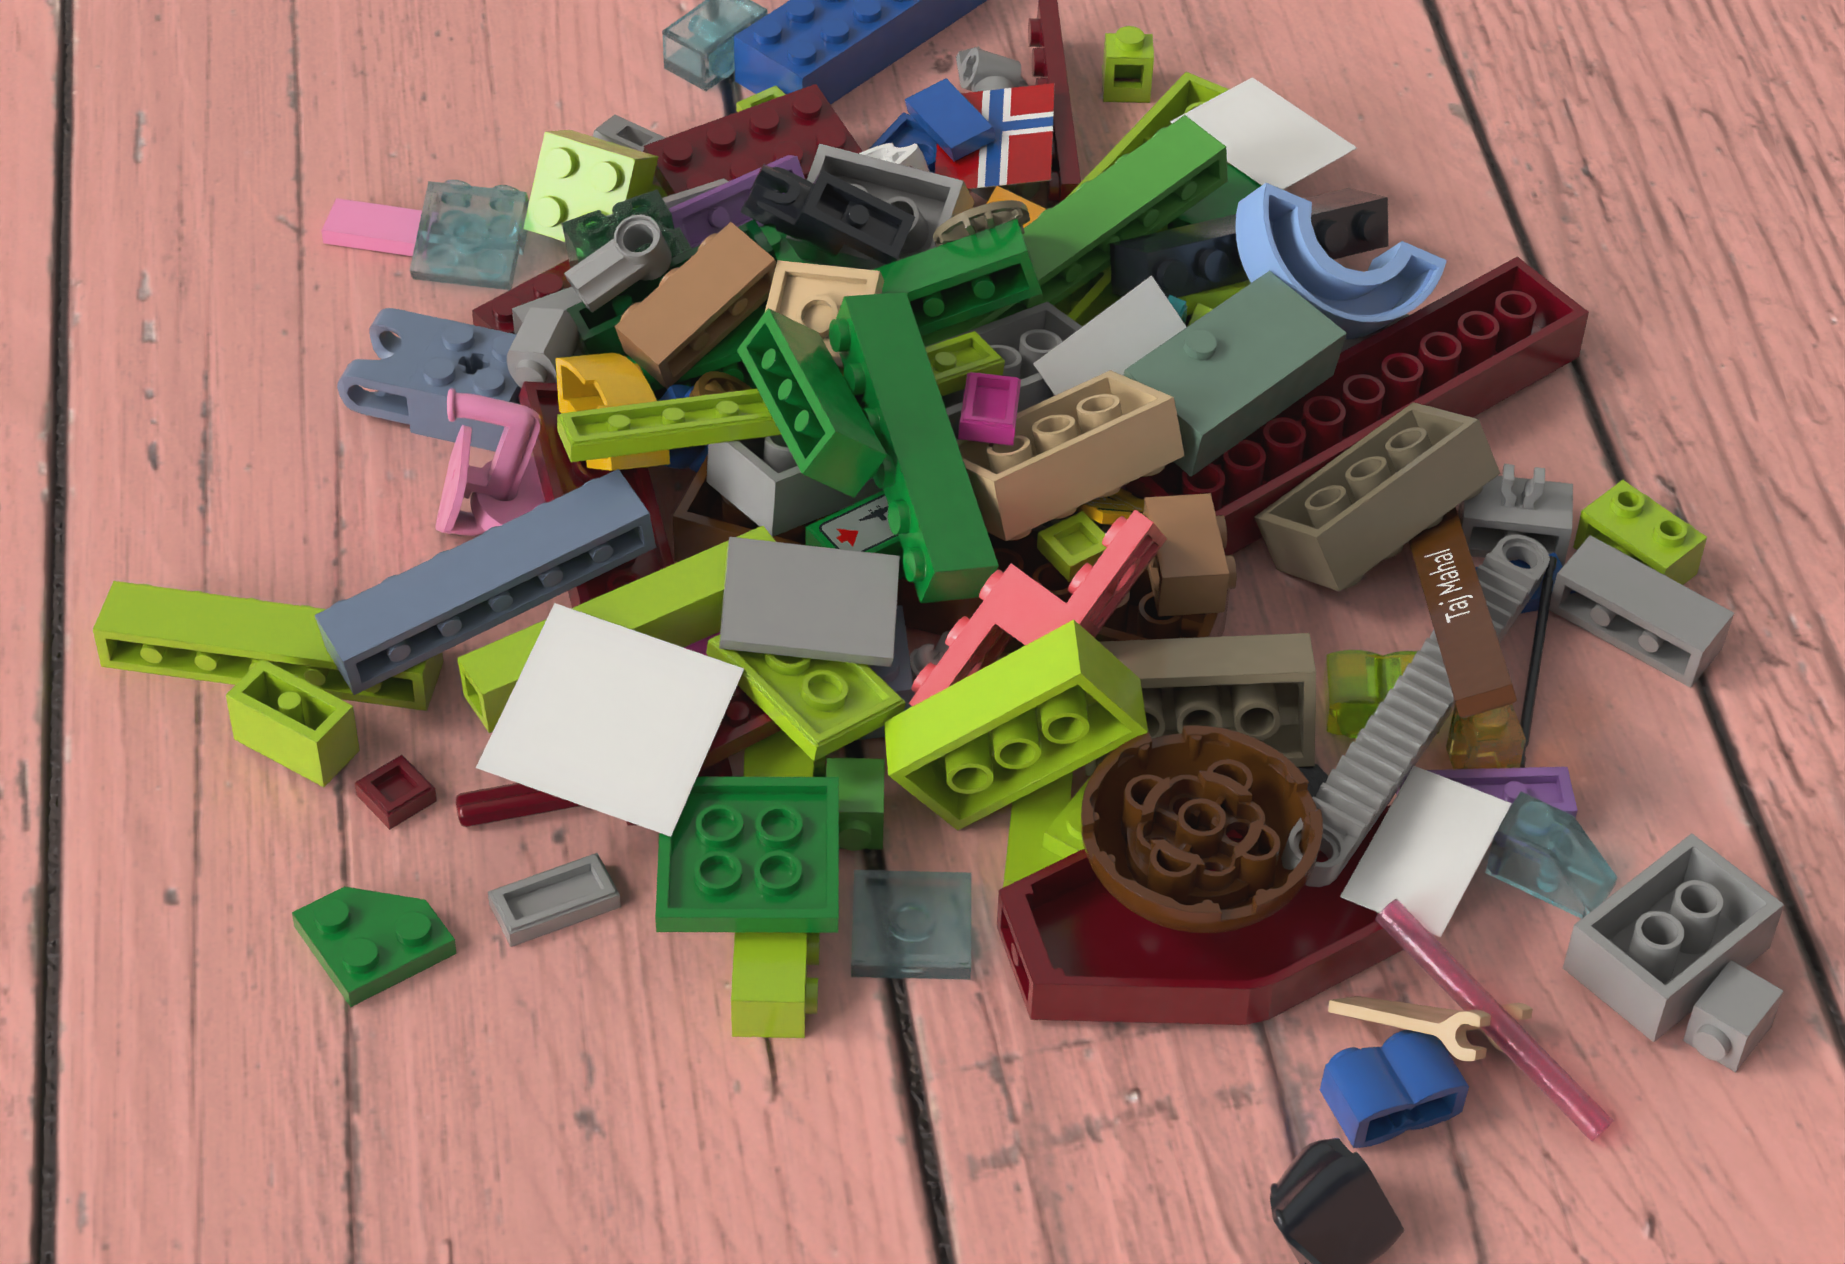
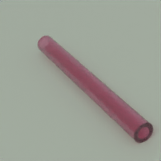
(1503, 1027)

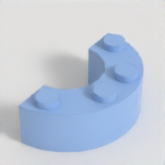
(1278, 237)

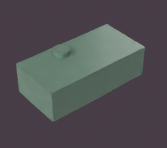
(1241, 366)

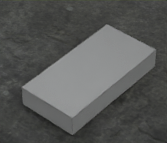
(554, 899)

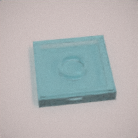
(911, 925)

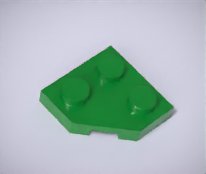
(372, 939)

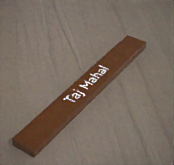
(1461, 619)

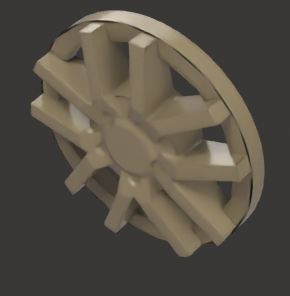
(980, 219)

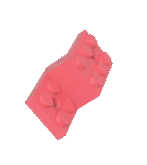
(1026, 610)

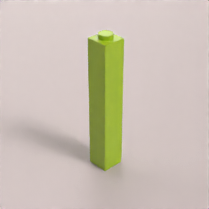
(670, 605)

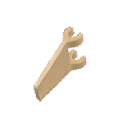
(1443, 1023)

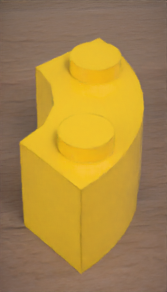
(606, 382)

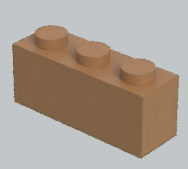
(697, 305)

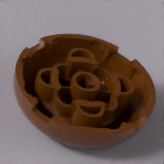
(1162, 818)

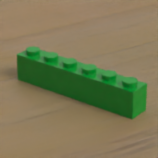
(923, 471)

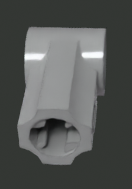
(618, 265)

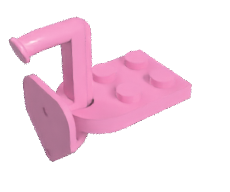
(504, 485)

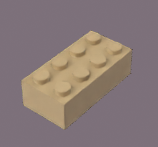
(1072, 453)

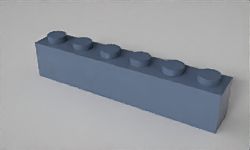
(485, 581)

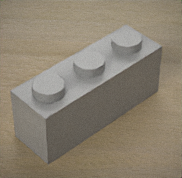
(1640, 611)

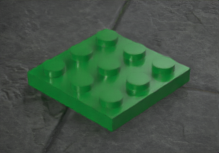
(752, 857)

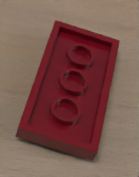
(749, 139)

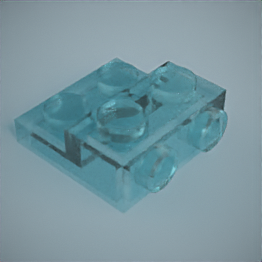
(470, 234)

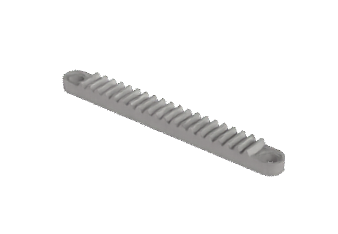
(1408, 720)

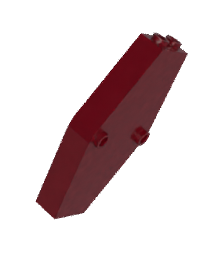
(1099, 962)

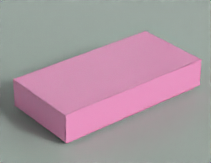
(372, 227)

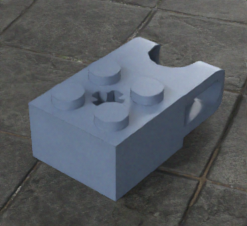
(422, 368)

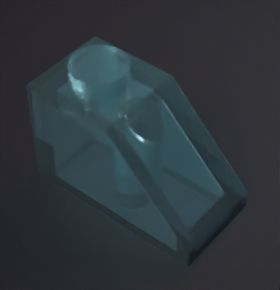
(1550, 857)

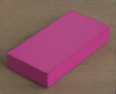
(989, 408)

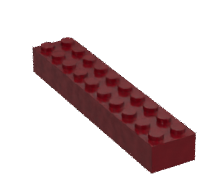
(1447, 356)

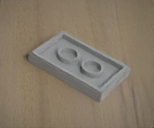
(809, 602)

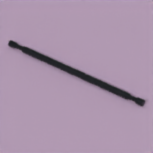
(1536, 654)

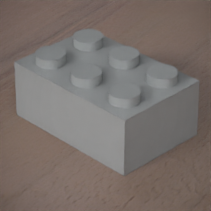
(918, 192)
(1671, 935)

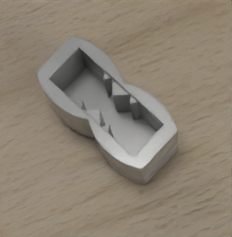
(541, 339)

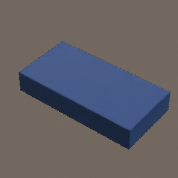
(950, 119)

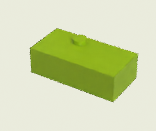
(1015, 726)

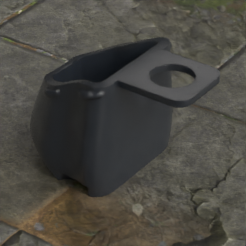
(1333, 1207)

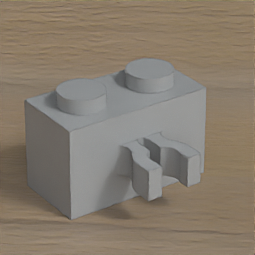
(1519, 508)

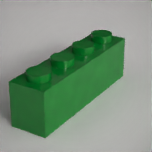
(811, 403)

